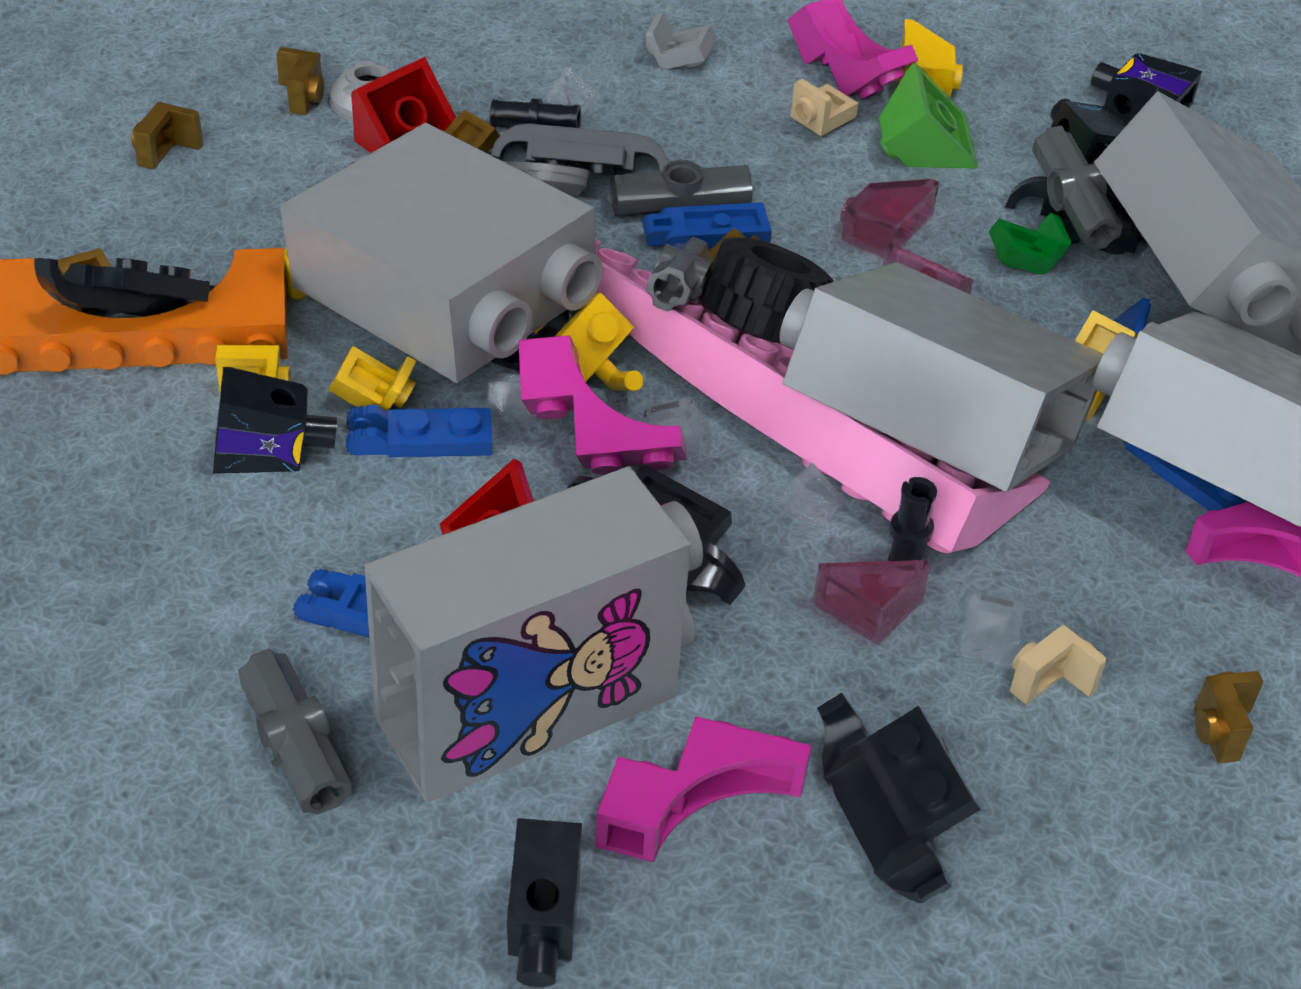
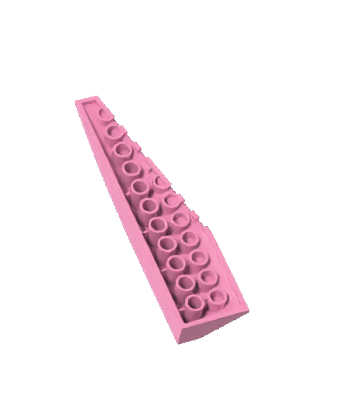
(747, 380)

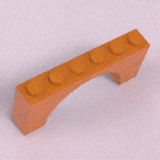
(52, 337)

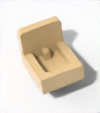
(821, 107)
(1056, 657)

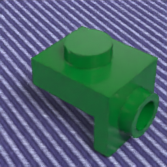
(1030, 249)

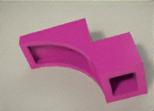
(857, 63)
(603, 437)
(1247, 535)
(717, 763)

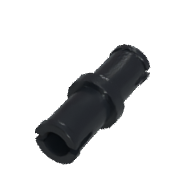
(534, 112)
(913, 523)

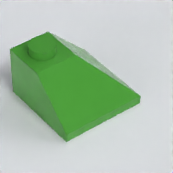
(925, 125)

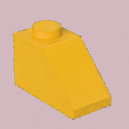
(934, 56)

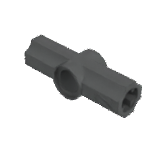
(680, 185)
(1077, 188)
(680, 274)
(295, 732)

